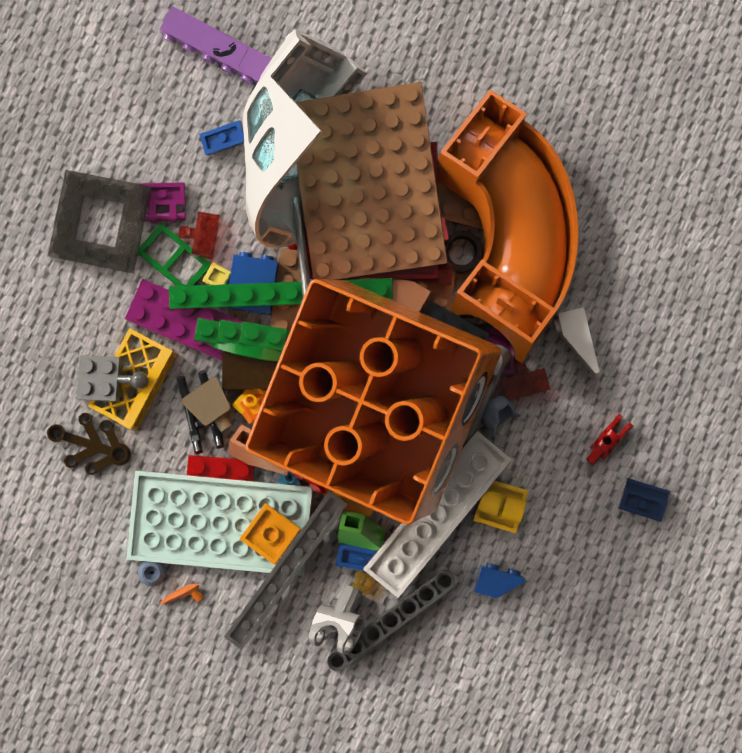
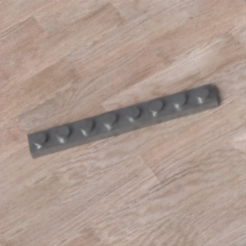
(285, 570)

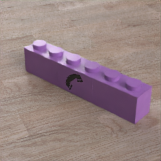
(214, 46)

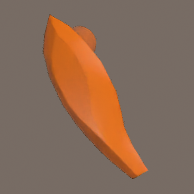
(183, 592)

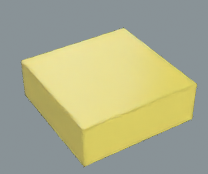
(216, 275)

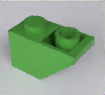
(360, 531)

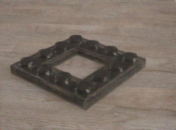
(63, 239)

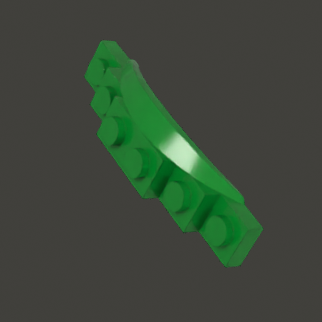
(243, 338)

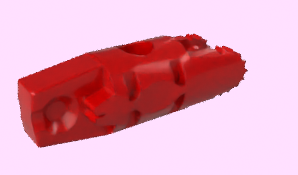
(602, 450)

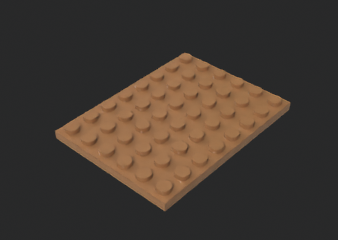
(370, 184)

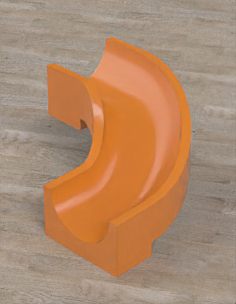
(525, 219)

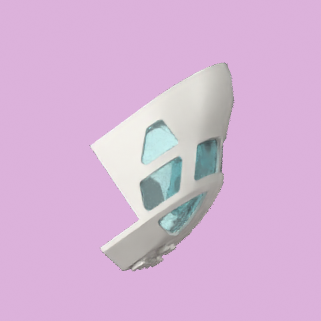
(281, 132)

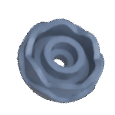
(148, 579)

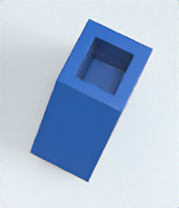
(495, 582)

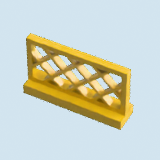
(145, 396)

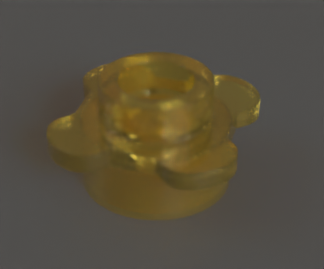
(360, 575)

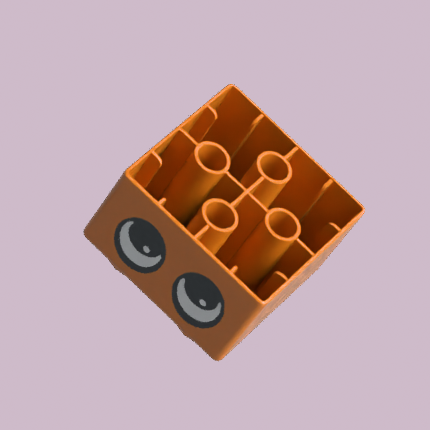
(372, 399)

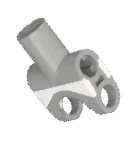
(339, 620)

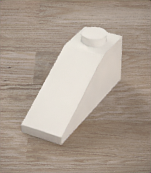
(576, 333)

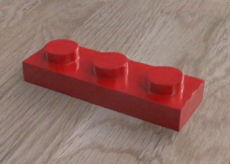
(219, 468)

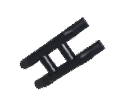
(195, 424)

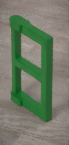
(183, 247)

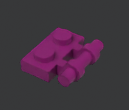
(166, 195)

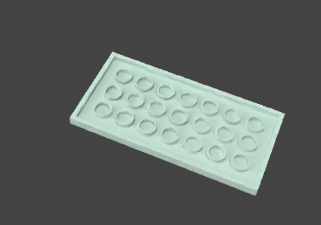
(204, 517)

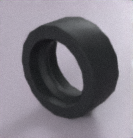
(457, 235)

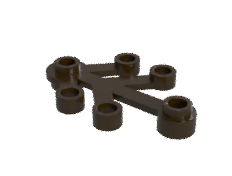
(93, 445)

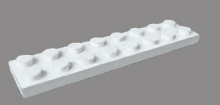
(414, 544)

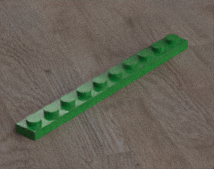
(256, 294)

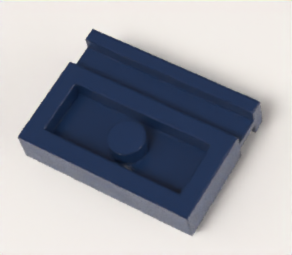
(644, 499)

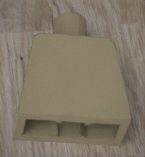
(209, 404)

